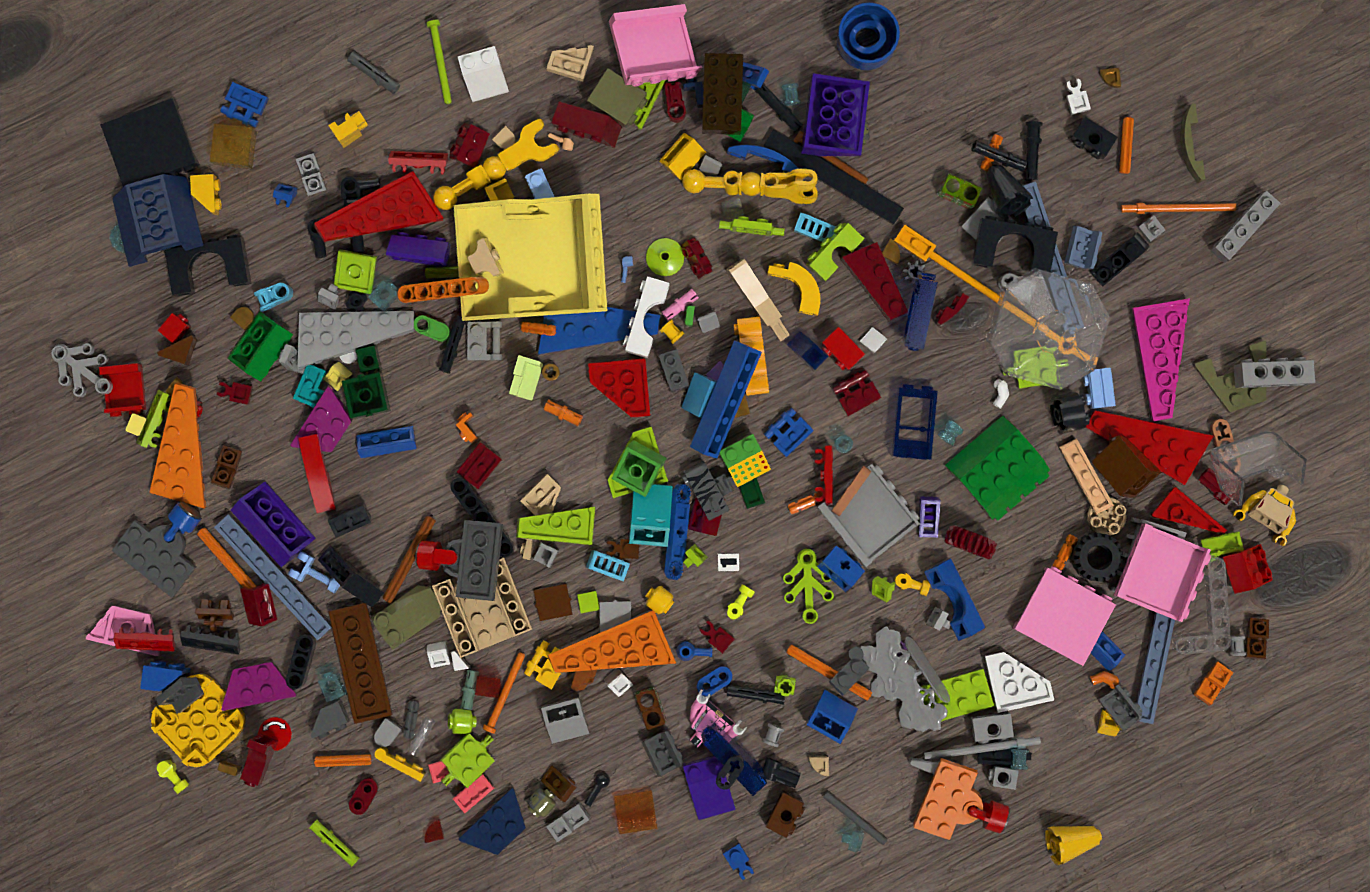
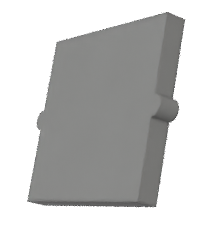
(613, 614)

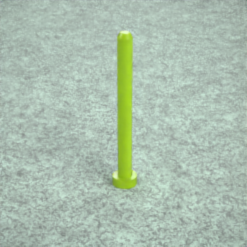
(433, 25)

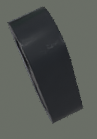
(726, 768)

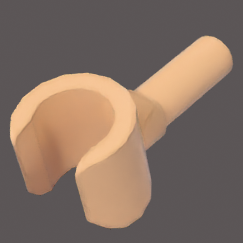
(567, 143)

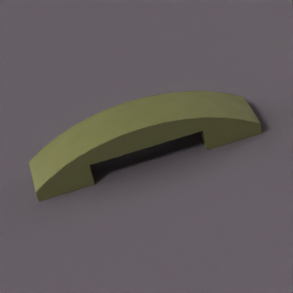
(1195, 168)

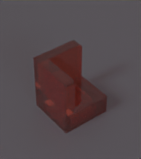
(488, 686)

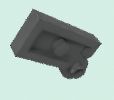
(850, 672)

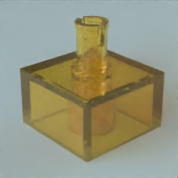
(233, 146)

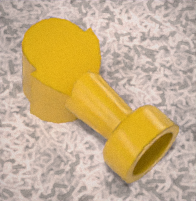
(904, 581)

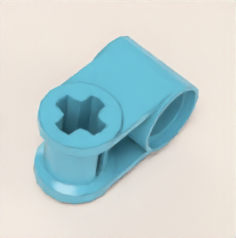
(270, 297)

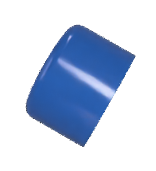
(873, 17)

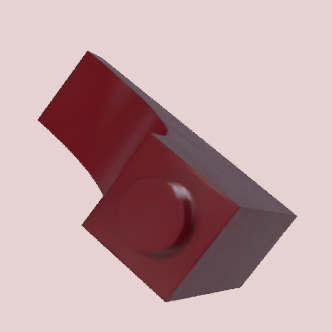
(258, 759)

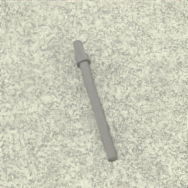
(1019, 743)

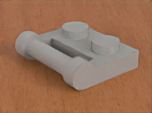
(478, 341)

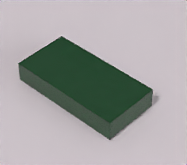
(752, 493)

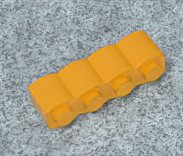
(750, 333)

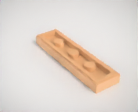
(1086, 476)

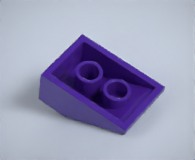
(706, 795)

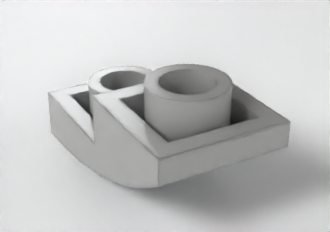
(311, 174)

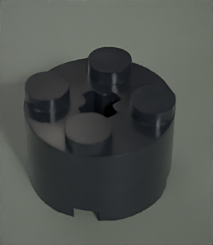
(1069, 412)

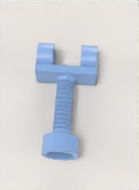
(331, 582)

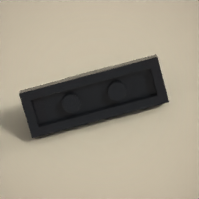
(210, 641)

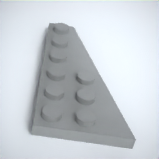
(340, 333)

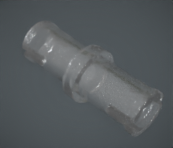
(421, 736)

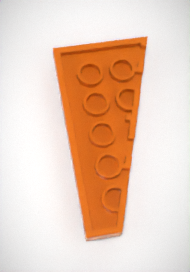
(180, 456)
(623, 646)

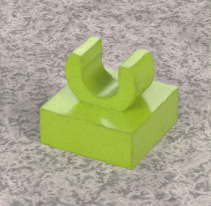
(695, 556)
(882, 588)

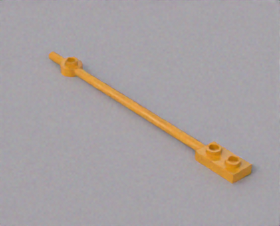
(924, 249)

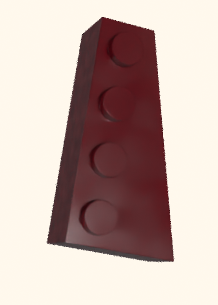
(874, 276)

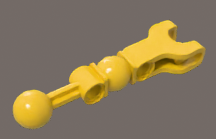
(496, 166)
(785, 185)

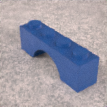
(966, 618)

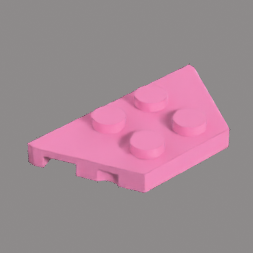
(126, 618)

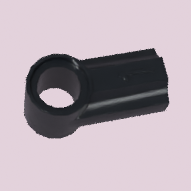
(776, 771)

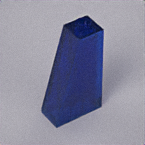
(723, 746)

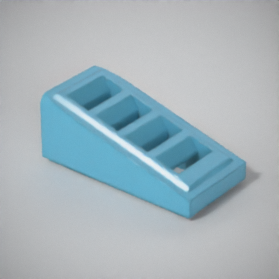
(802, 217)
(591, 561)

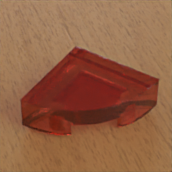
(434, 832)

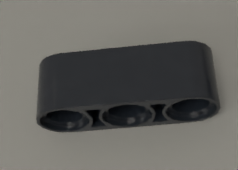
(294, 668)

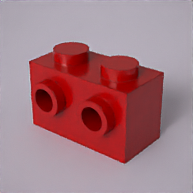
(842, 349)

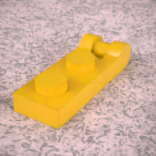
(399, 763)

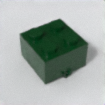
(366, 395)

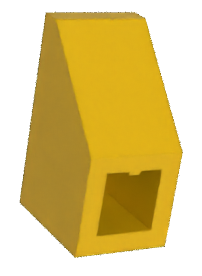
(205, 190)

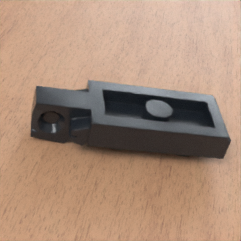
(998, 757)

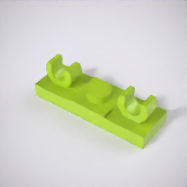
(153, 419)

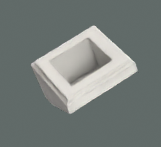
(873, 340)
(438, 654)
(459, 663)
(618, 682)

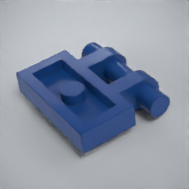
(246, 99)
(793, 436)

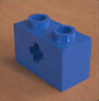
(845, 577)

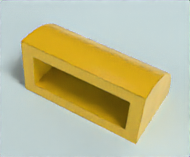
(682, 156)

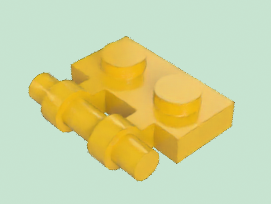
(546, 674)

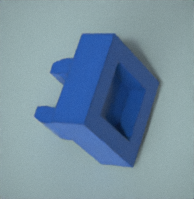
(286, 193)

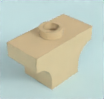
(485, 259)

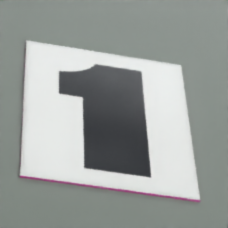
(728, 562)

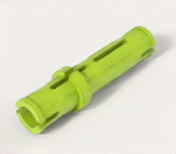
(317, 827)

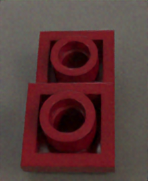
(946, 314)

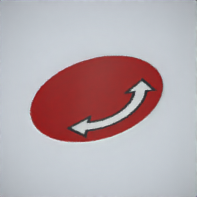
(276, 729)

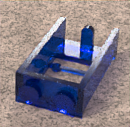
(920, 311)
(911, 448)

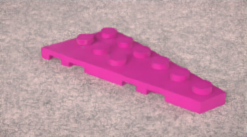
(1160, 347)

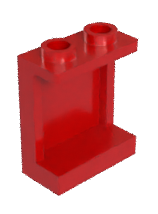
(127, 390)

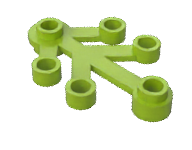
(808, 582)

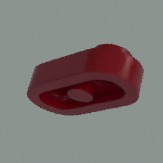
(363, 796)

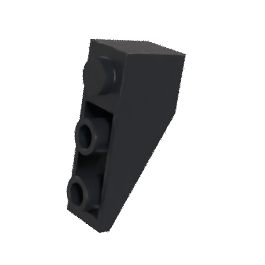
(1120, 259)

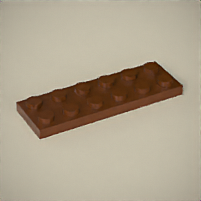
(360, 663)

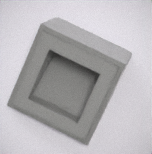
(710, 166)
(708, 322)

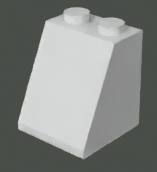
(483, 74)

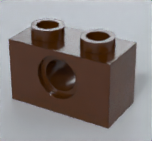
(785, 802)

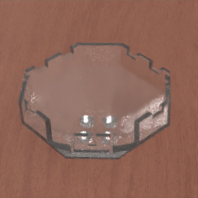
(1048, 329)

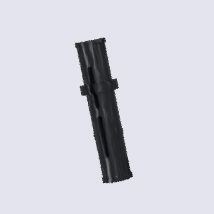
(780, 109)
(1000, 156)
(446, 366)
(755, 694)

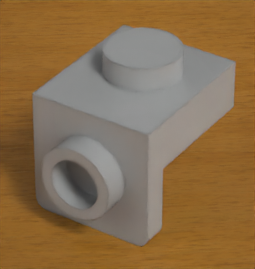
(289, 359)

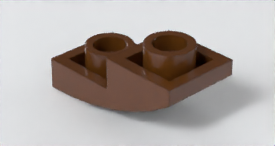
(227, 467)
(1257, 638)

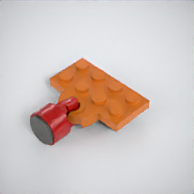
(954, 801)

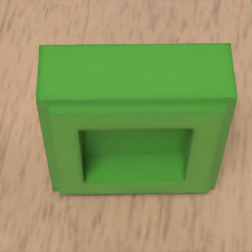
(689, 316)

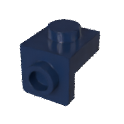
(697, 86)

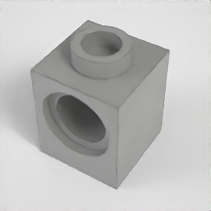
(1010, 781)

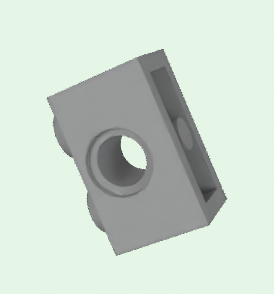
(980, 725)

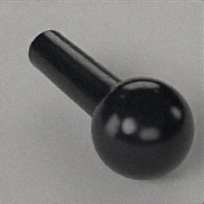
(601, 781)

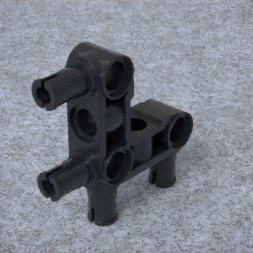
(349, 197)

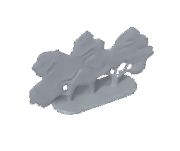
(898, 680)

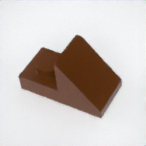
(558, 783)

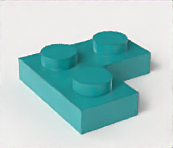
(308, 388)

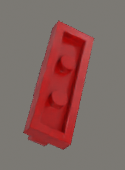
(418, 160)
(826, 475)
(144, 640)

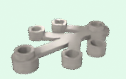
(79, 368)

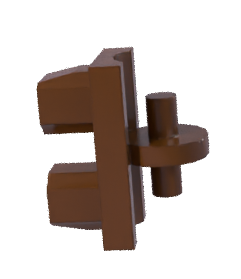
(214, 617)

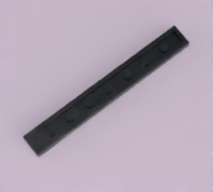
(835, 178)

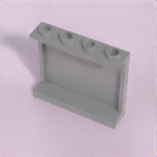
(872, 518)

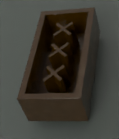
(722, 93)

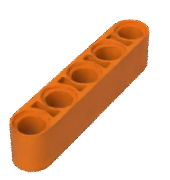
(434, 289)

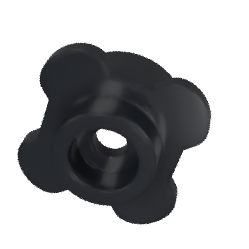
(351, 301)

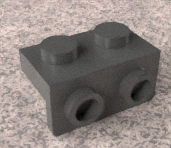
(181, 693)
(1121, 708)
(663, 753)

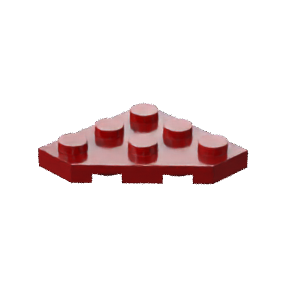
(623, 384)

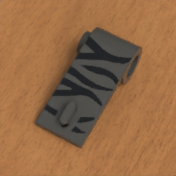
(705, 490)

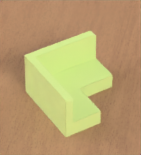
(525, 377)

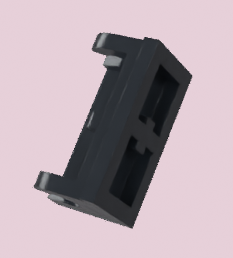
(349, 519)

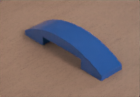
(741, 152)

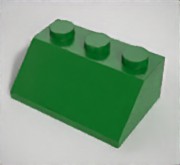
(260, 346)

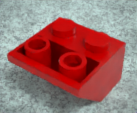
(1248, 569)

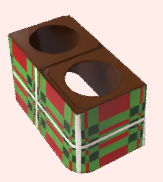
(654, 708)

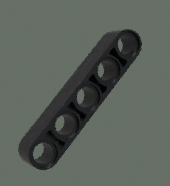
(478, 508)

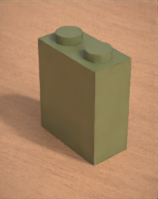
(617, 99)

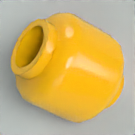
(659, 600)

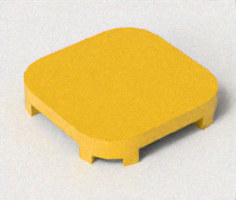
(200, 729)

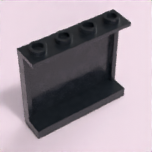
(149, 143)

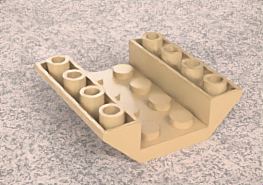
(483, 623)

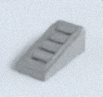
(926, 765)

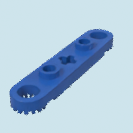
(677, 542)

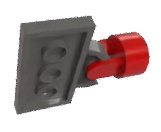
(469, 559)

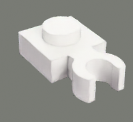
(1077, 101)

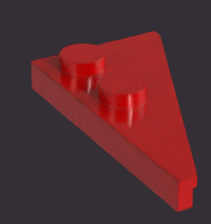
(1182, 510)

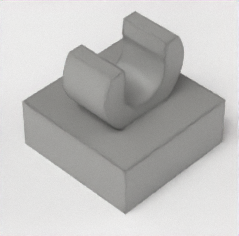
(1151, 228)
(329, 297)
(938, 619)

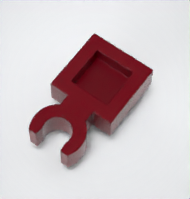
(238, 392)
(719, 638)

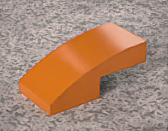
(1213, 683)

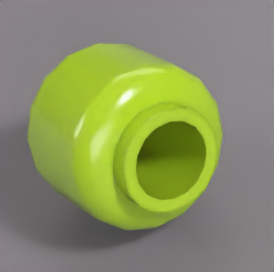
(461, 721)

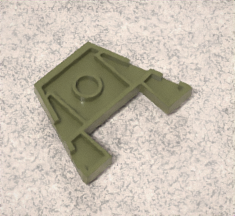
(1224, 385)

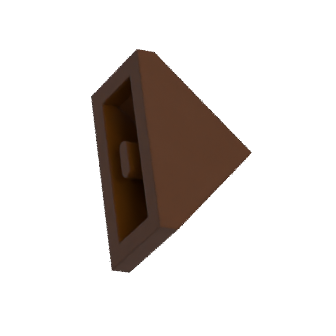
(180, 351)

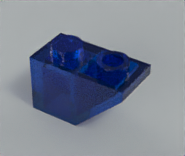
(807, 351)

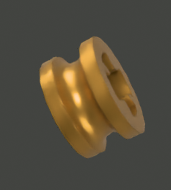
(545, 375)

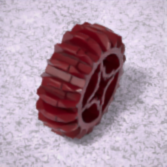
(970, 542)

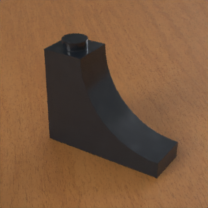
(349, 577)

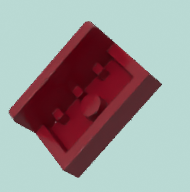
(469, 145)

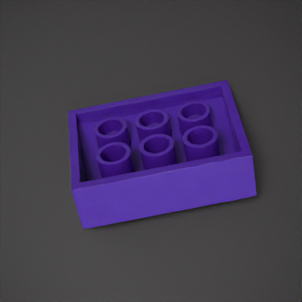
(835, 116)

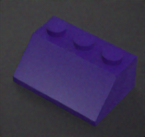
(419, 249)

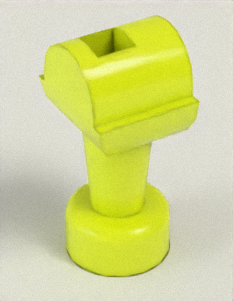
(736, 609)
(168, 769)

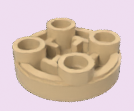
(1108, 521)

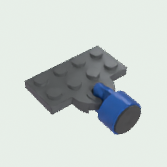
(160, 551)

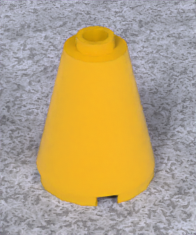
(1070, 841)

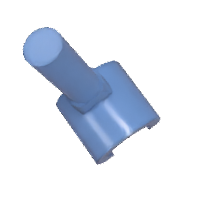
(627, 261)

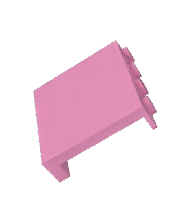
(653, 45)
(1162, 573)
(1065, 615)

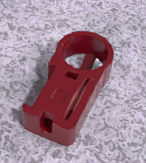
(675, 100)

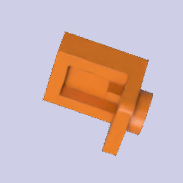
(466, 433)

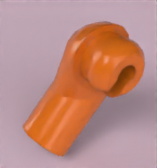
(1106, 677)

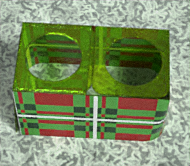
(962, 201)

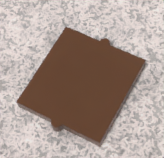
(553, 602)

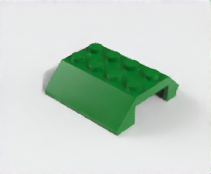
(999, 468)

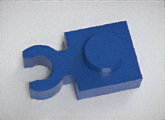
(737, 859)

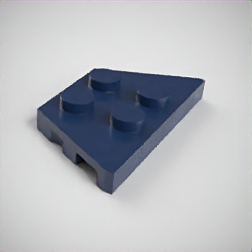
(497, 826)

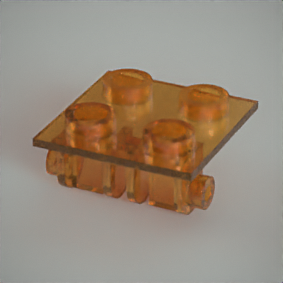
(635, 812)

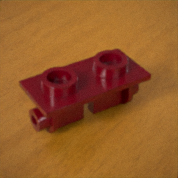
(700, 266)

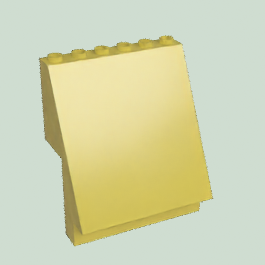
(546, 252)

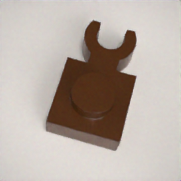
(626, 550)

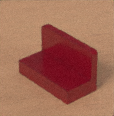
(700, 522)
(259, 605)

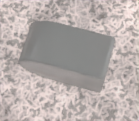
(387, 733)

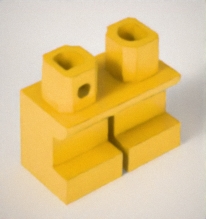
(350, 129)

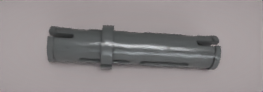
(380, 77)

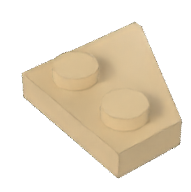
(571, 62)
(542, 496)

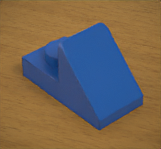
(754, 75)

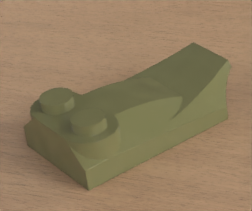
(407, 615)

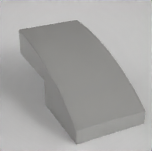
(568, 822)

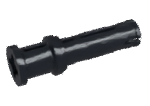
(1033, 140)

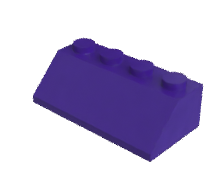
(272, 524)

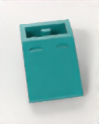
(651, 516)

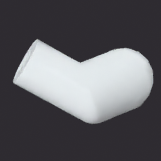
(1003, 393)

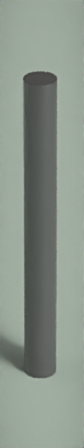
(855, 818)

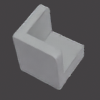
(546, 554)

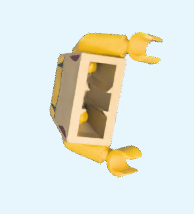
(1272, 510)

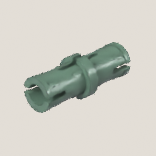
(469, 689)

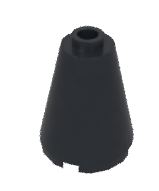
(1007, 193)

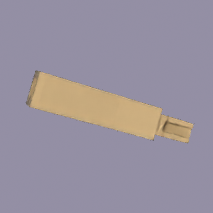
(757, 297)

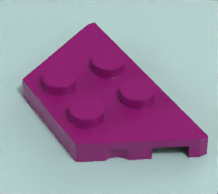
(327, 420)
(255, 686)

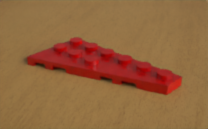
(388, 208)
(1167, 447)

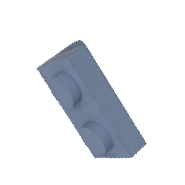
(1083, 248)

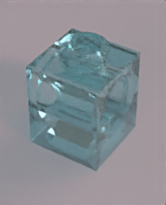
(375, 295)
(340, 689)

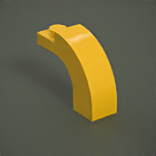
(805, 282)

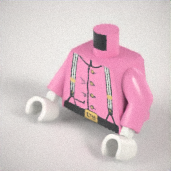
(705, 713)

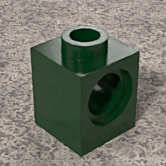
(362, 354)

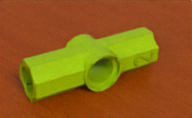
(784, 685)

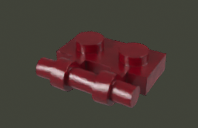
(859, 398)

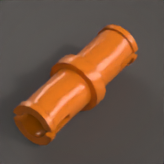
(563, 413)

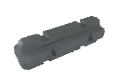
(411, 719)

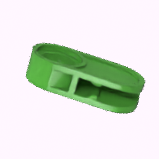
(435, 329)

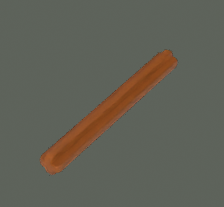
(408, 559)

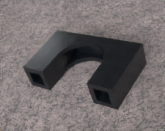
(991, 231)
(181, 263)

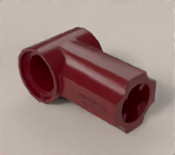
(1210, 481)

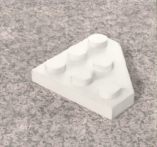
(1015, 684)

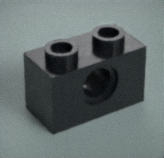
(1104, 138)

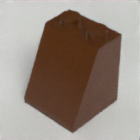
(1125, 467)

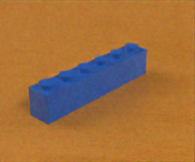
(725, 399)

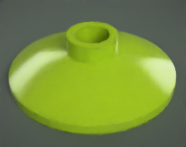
(665, 267)

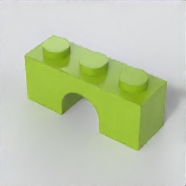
(821, 261)

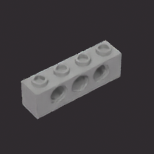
(1245, 226)
(1246, 378)

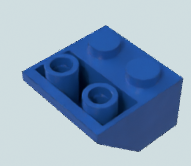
(159, 676)
(832, 716)

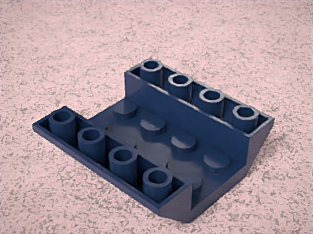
(156, 217)

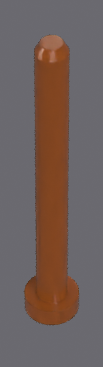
(838, 163)

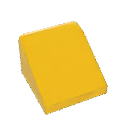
(1107, 725)

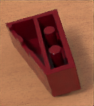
(586, 124)

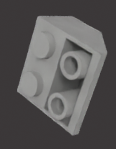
(565, 720)

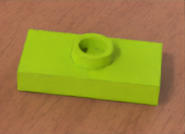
(1223, 543)

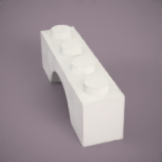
(653, 293)

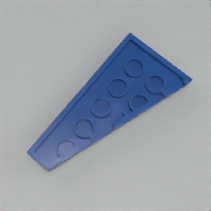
(592, 329)

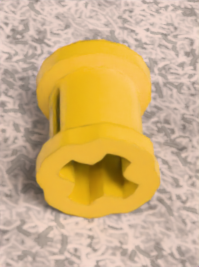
(672, 331)

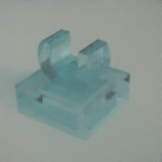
(854, 840)

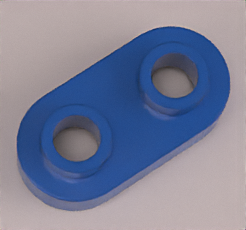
(714, 680)

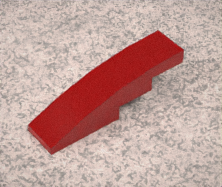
(317, 473)

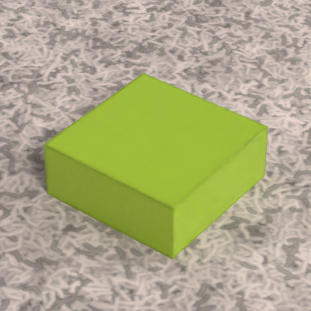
(588, 602)

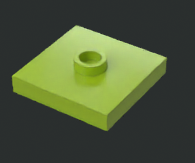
(355, 271)

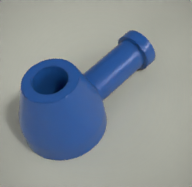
(692, 651)

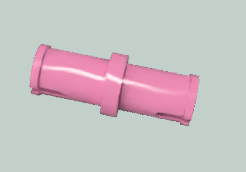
(680, 305)

